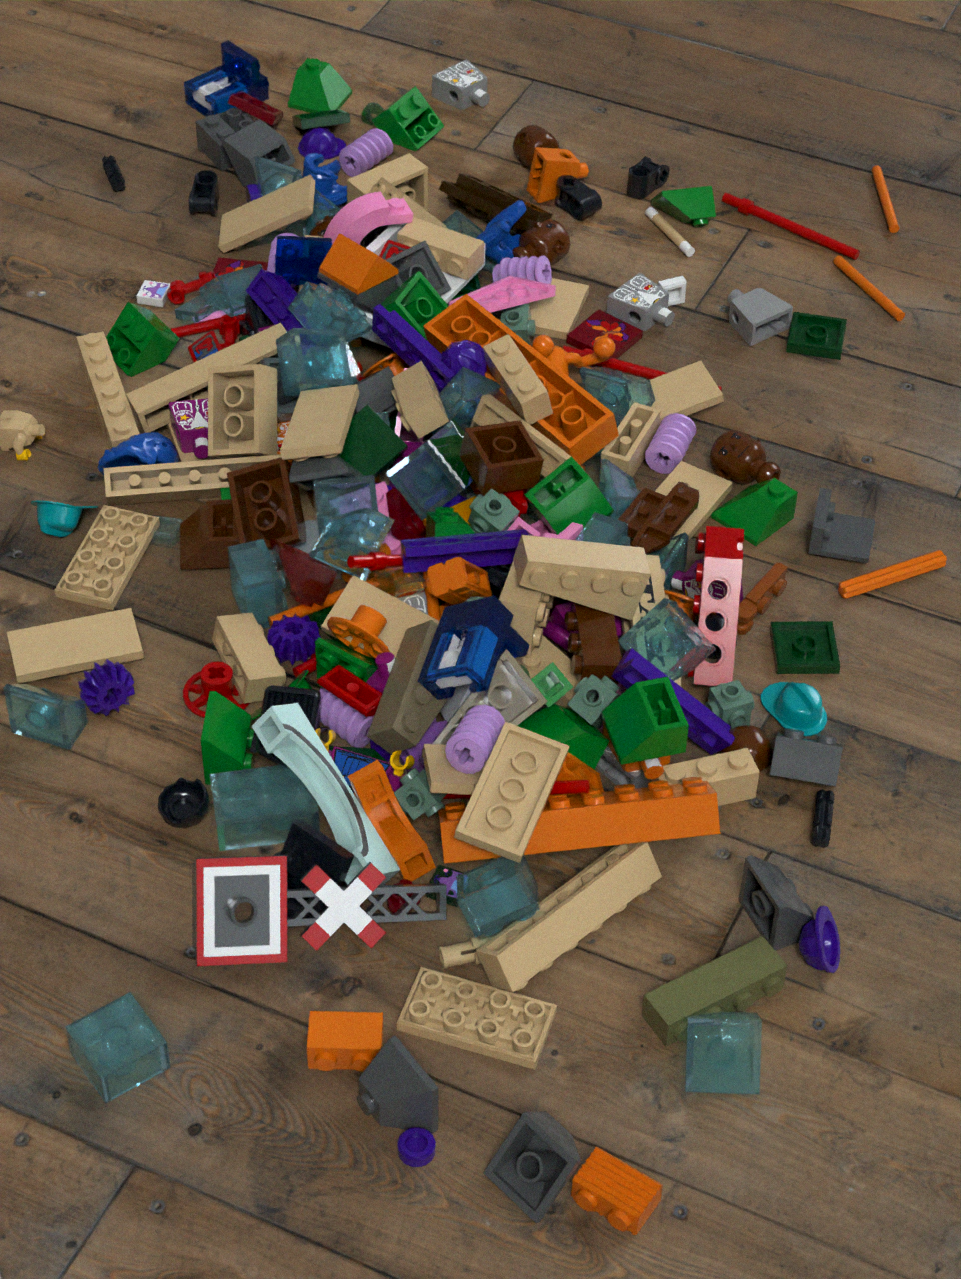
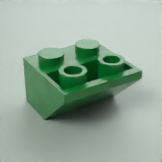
(409, 120)
(139, 340)
(567, 497)
(333, 653)
(646, 722)
(570, 729)

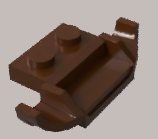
(657, 517)

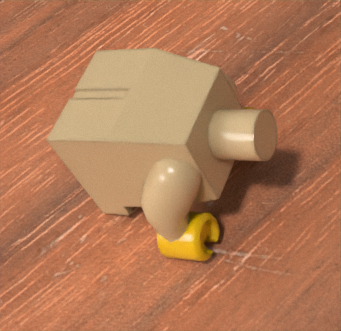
(19, 430)

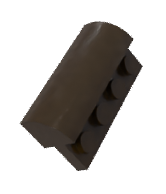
(488, 201)

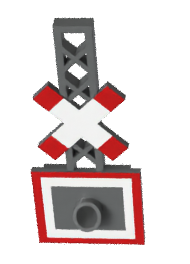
(225, 882)

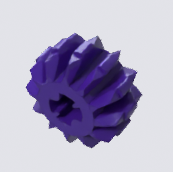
(293, 638)
(106, 687)

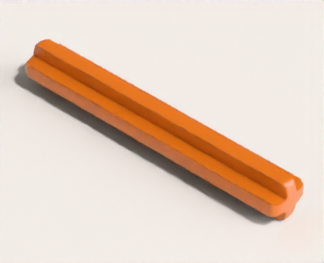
(892, 574)

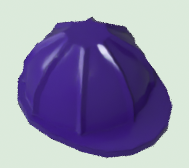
(322, 142)
(465, 354)
(821, 942)

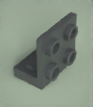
(840, 534)

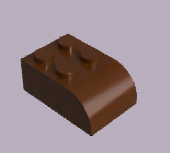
(267, 503)

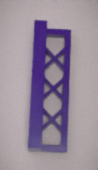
(274, 296)
(410, 344)
(477, 548)
(704, 726)

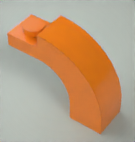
(385, 813)

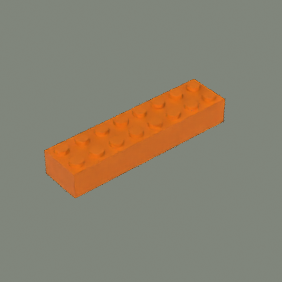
(578, 419)
(604, 819)

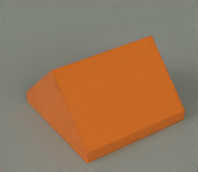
(355, 266)

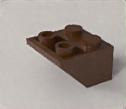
(208, 535)

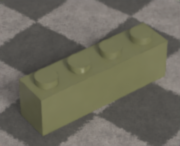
(718, 986)

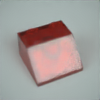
(304, 575)

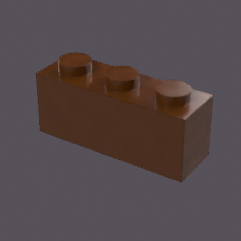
(592, 641)

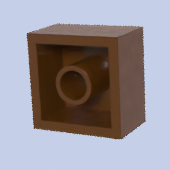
(501, 457)

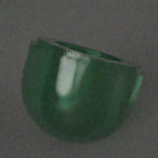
(371, 108)

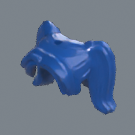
(325, 178)
(497, 233)

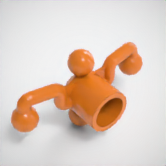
(603, 350)

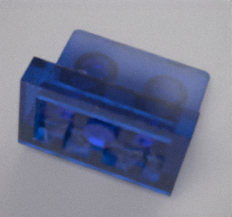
(300, 258)

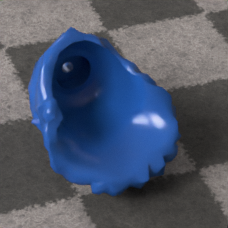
(140, 450)

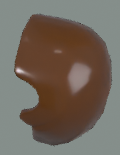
(755, 740)

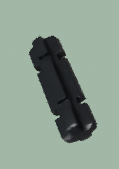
(113, 173)
(822, 818)

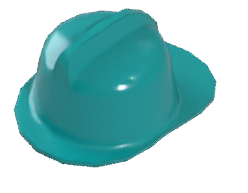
(58, 518)
(795, 706)

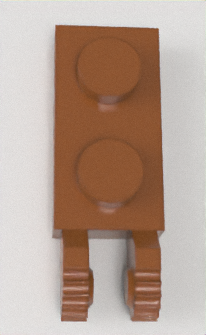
(760, 597)

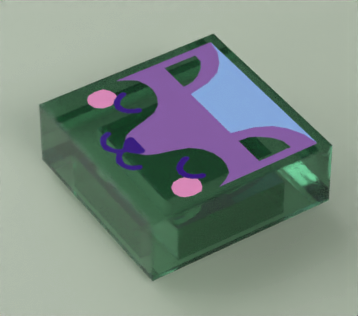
(449, 877)

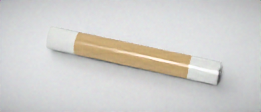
(669, 231)

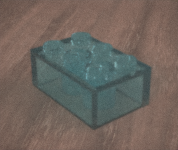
(259, 806)

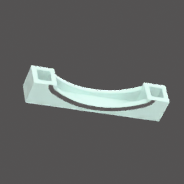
(292, 739)

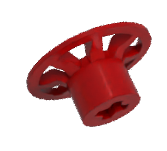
(214, 677)

